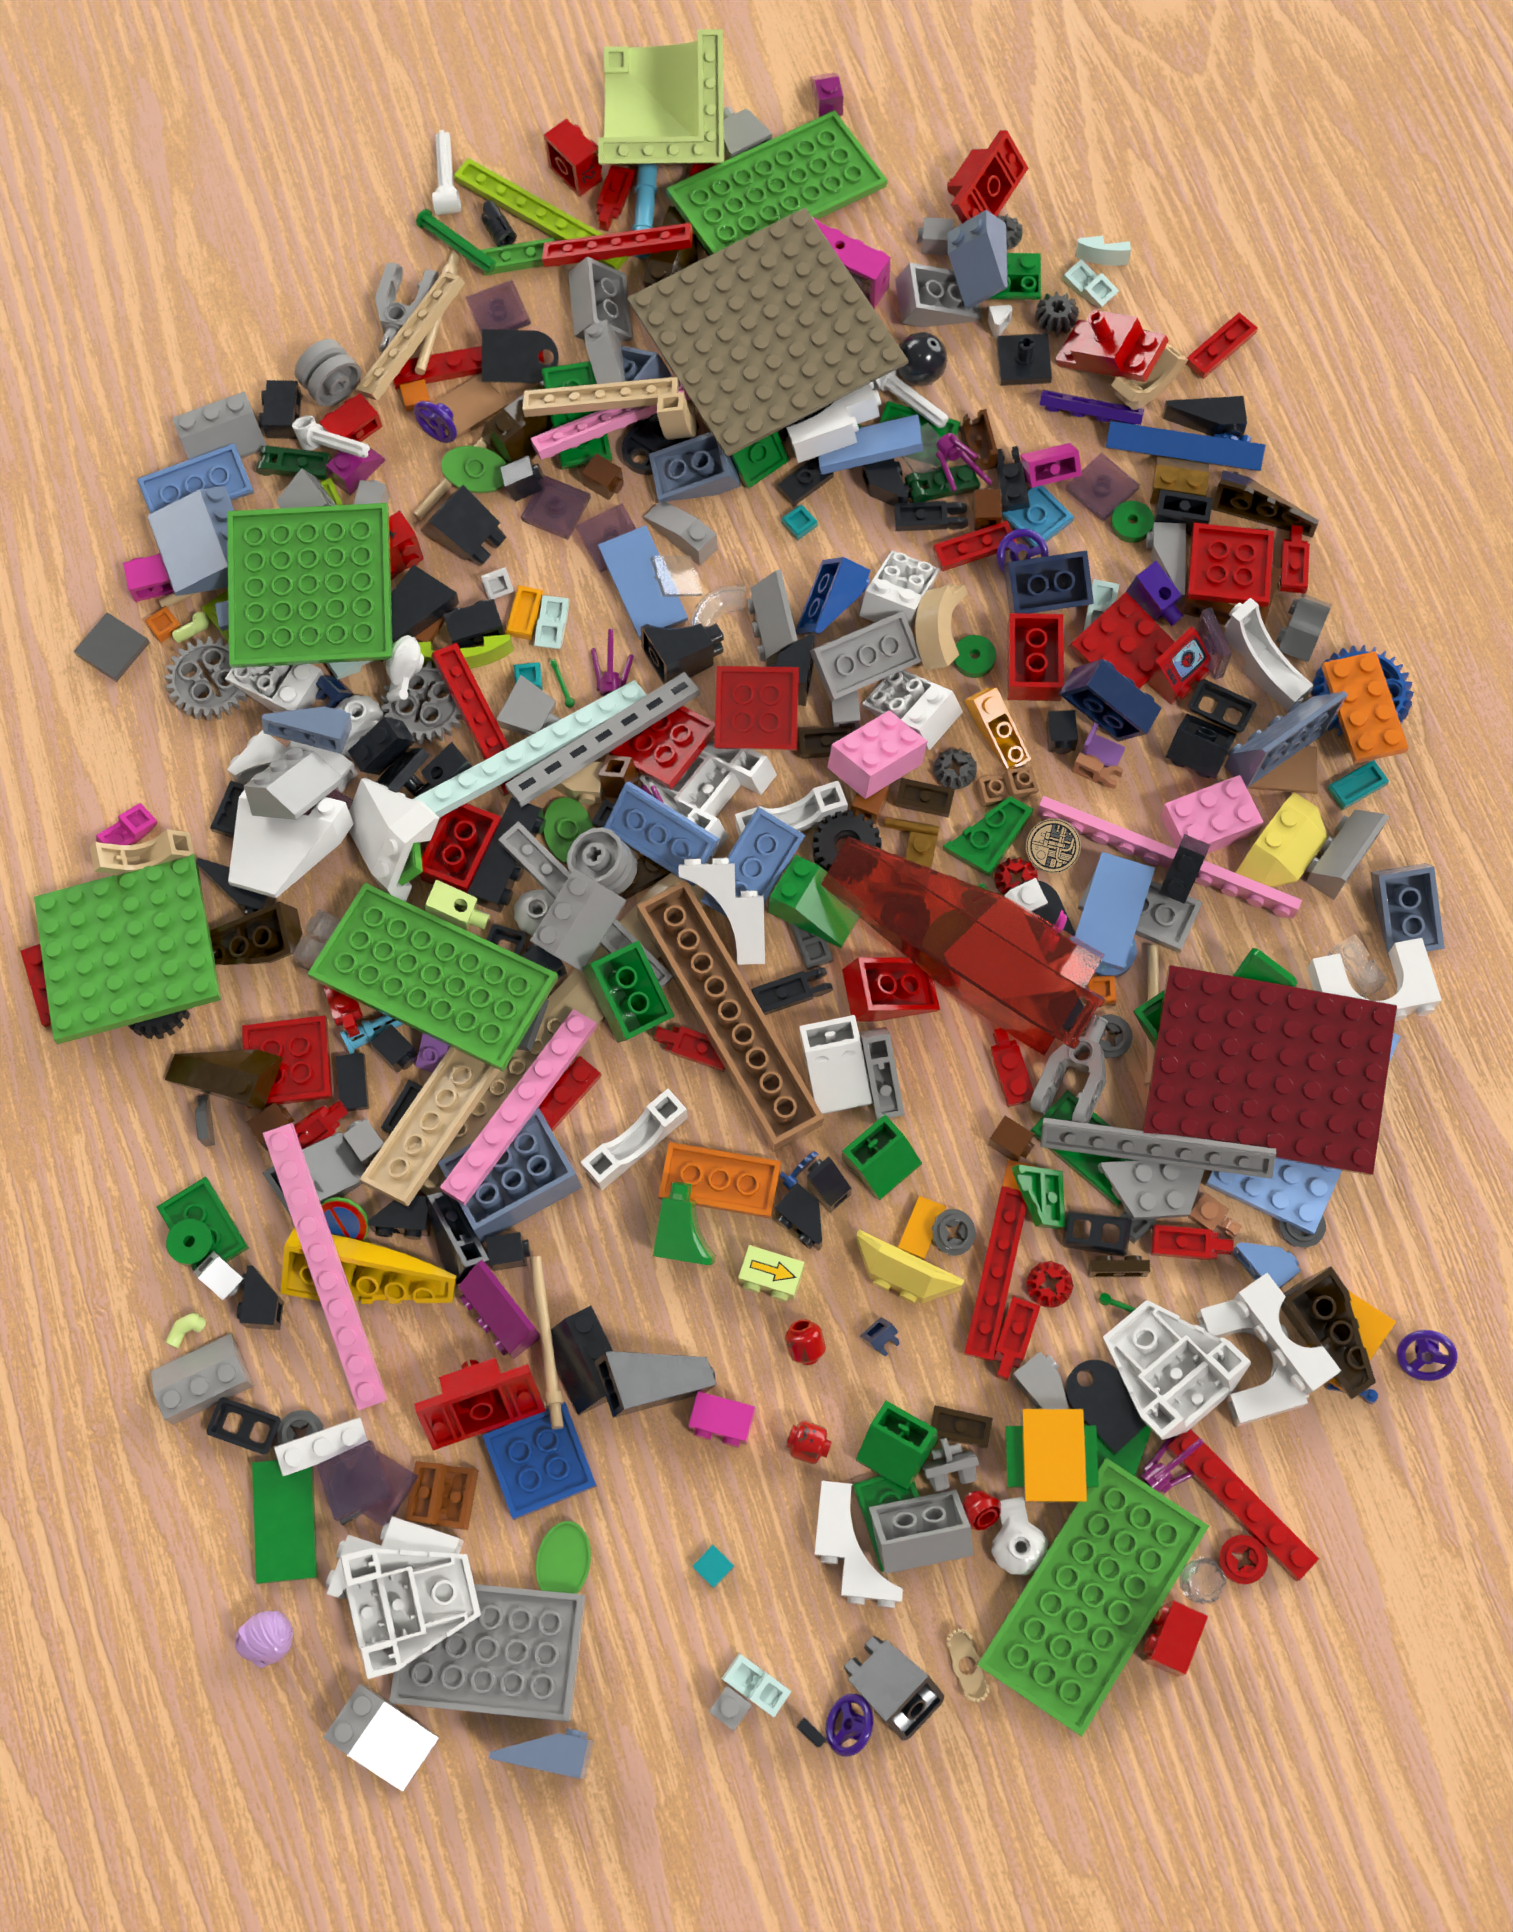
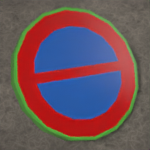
(345, 1218)

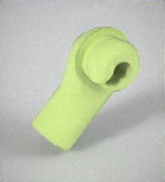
(199, 624)
(182, 1326)

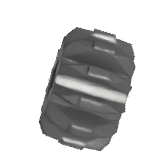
(1057, 313)

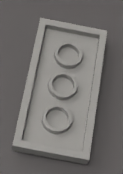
(866, 655)
(1162, 918)

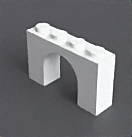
(1414, 976)
(1260, 1402)

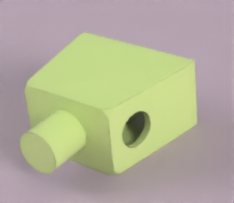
(447, 901)

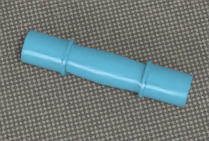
(645, 199)

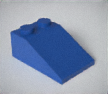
(833, 591)

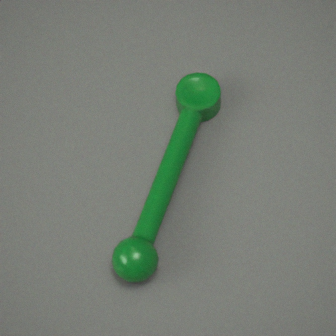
(569, 702)
(1105, 1299)

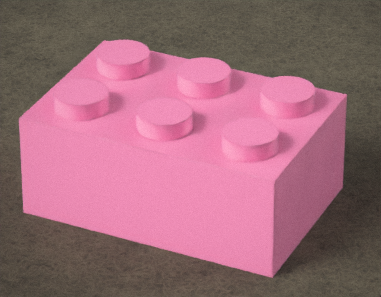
(877, 754)
(1214, 815)

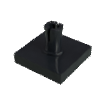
(1024, 359)
(402, 771)

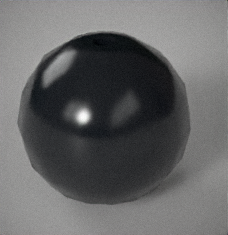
(925, 359)

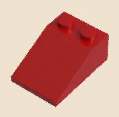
(888, 989)

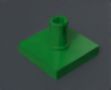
(760, 459)

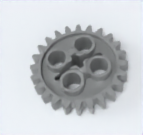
(187, 689)
(442, 707)

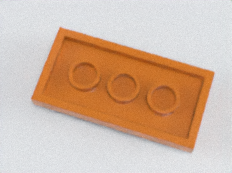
(1368, 711)
(723, 1179)

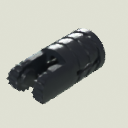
(497, 225)

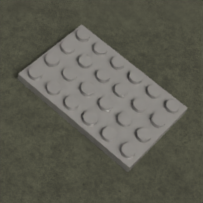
(506, 1661)

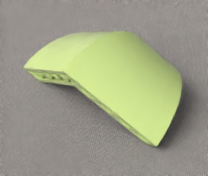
(664, 103)

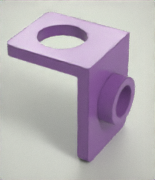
(1102, 748)
(430, 1053)

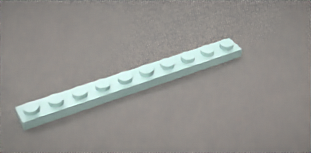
(527, 752)

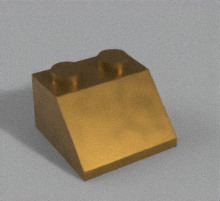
(1179, 476)

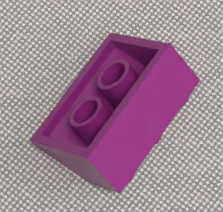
(497, 1311)

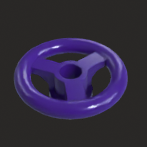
(438, 417)
(1007, 541)
(1426, 1353)
(852, 1726)

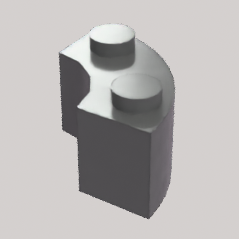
(1304, 627)

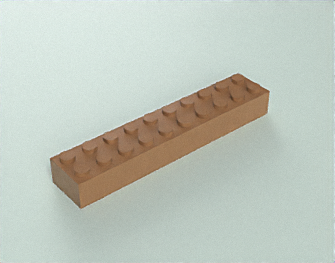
(730, 1016)

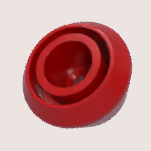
(981, 1509)

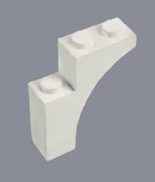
(835, 425)
(1263, 659)
(265, 749)
(743, 911)
(395, 1536)
(837, 1541)

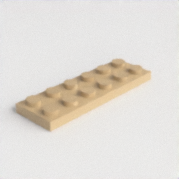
(429, 1126)

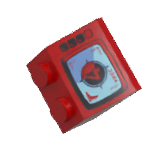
(1180, 667)

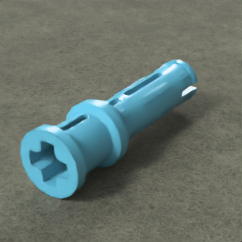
(367, 1029)

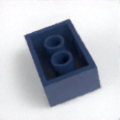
(1048, 583)
(1110, 700)

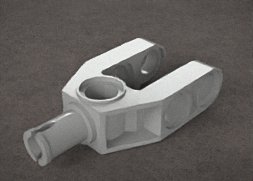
(392, 313)
(1067, 1057)

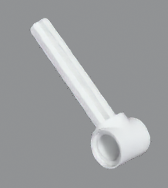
(446, 197)
(911, 398)
(313, 435)

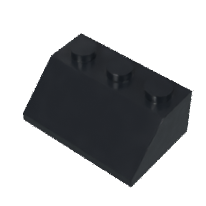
(576, 1346)

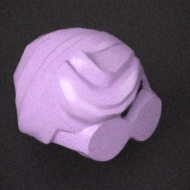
(264, 1638)

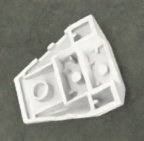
(385, 832)
(1173, 1368)
(406, 1603)

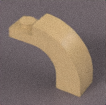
(1137, 393)
(676, 416)
(934, 625)
(129, 858)

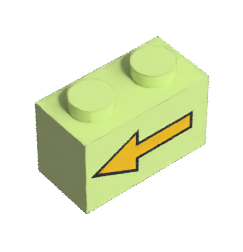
(771, 1273)

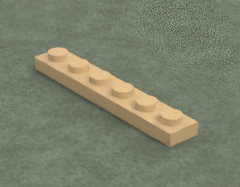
(410, 336)
(597, 396)

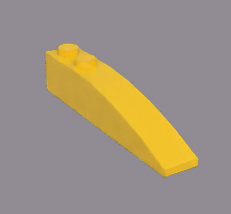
(371, 1273)

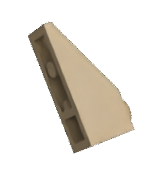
(583, 785)

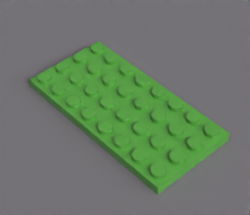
(807, 167)
(433, 976)
(1093, 1597)

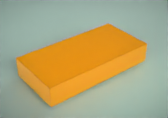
(524, 612)
(918, 1234)

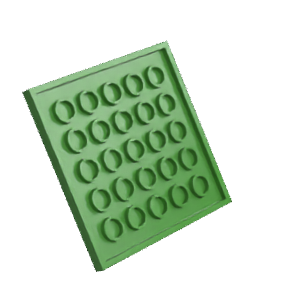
(309, 585)
(126, 949)

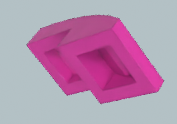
(130, 827)

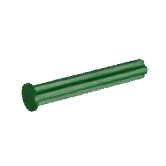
(455, 241)

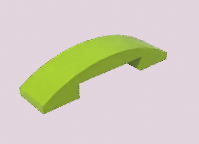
(493, 650)

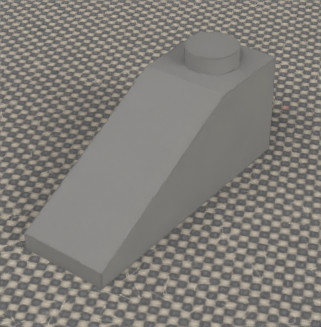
(604, 353)
(683, 531)
(1168, 548)
(882, 1072)
(1041, 1382)

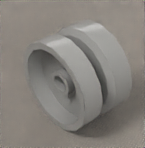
(327, 372)
(604, 859)

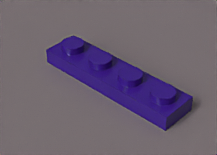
(1080, 406)

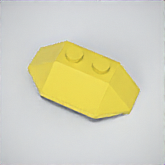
(1286, 844)
(904, 1272)

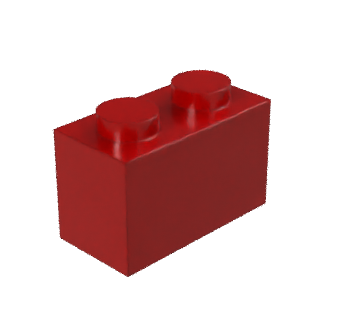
(353, 419)

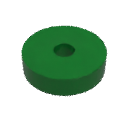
(1132, 511)
(975, 667)
(185, 1230)

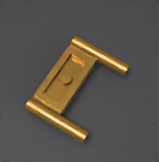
(921, 840)

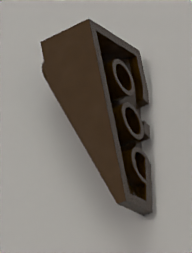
(669, 262)
(511, 431)
(1252, 501)
(258, 936)
(231, 1075)
(1325, 1318)

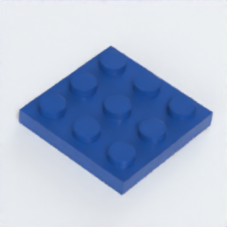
(538, 1462)

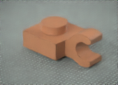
(1094, 770)
(1211, 1215)

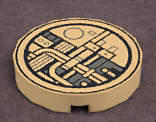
(1053, 845)

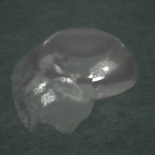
(1202, 1580)

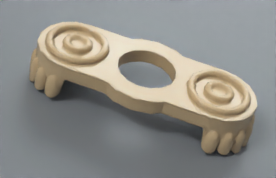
(973, 1685)

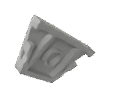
(1153, 1188)

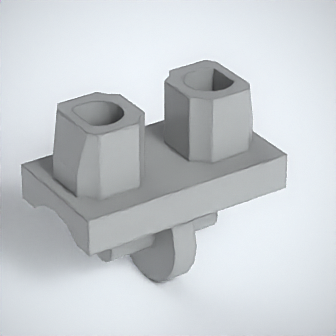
(962, 1462)

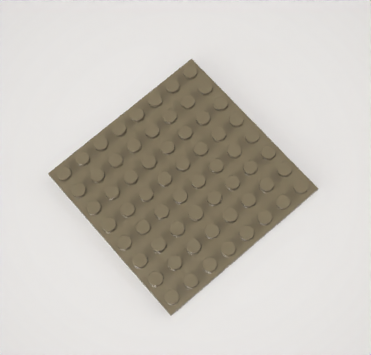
(767, 331)

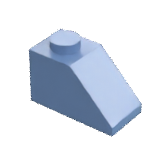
(1265, 1259)

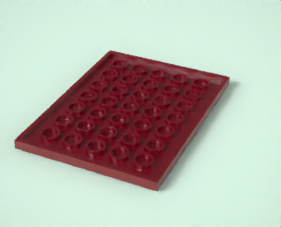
(1271, 1068)

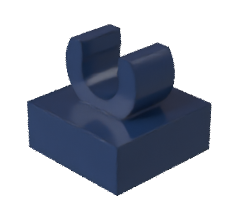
(334, 689)
(879, 1334)

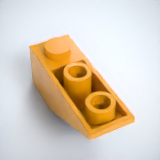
(997, 727)

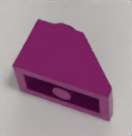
(827, 93)
(348, 470)

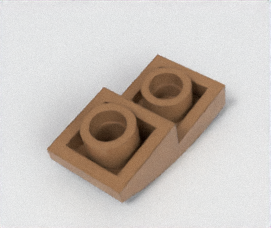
(1014, 783)

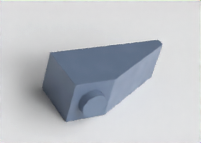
(314, 727)

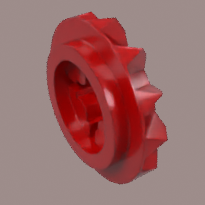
(1003, 877)
(1046, 1297)
(1256, 1555)

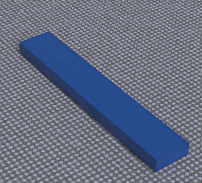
(1185, 445)

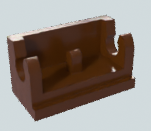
(980, 439)

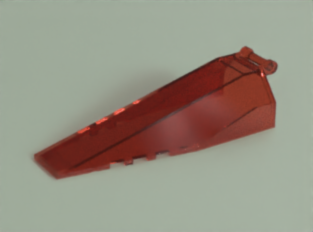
(972, 943)

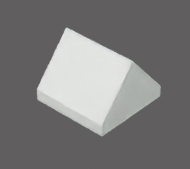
(999, 318)
(497, 583)

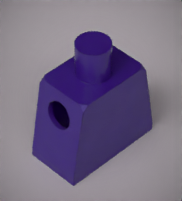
(1156, 594)

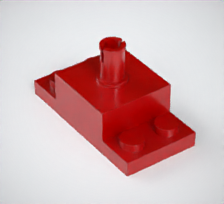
(987, 178)
(1112, 346)
(478, 1401)

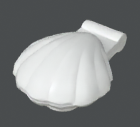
(402, 666)
(364, 716)
(531, 909)
(1016, 1530)

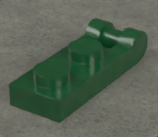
(291, 461)
(938, 486)

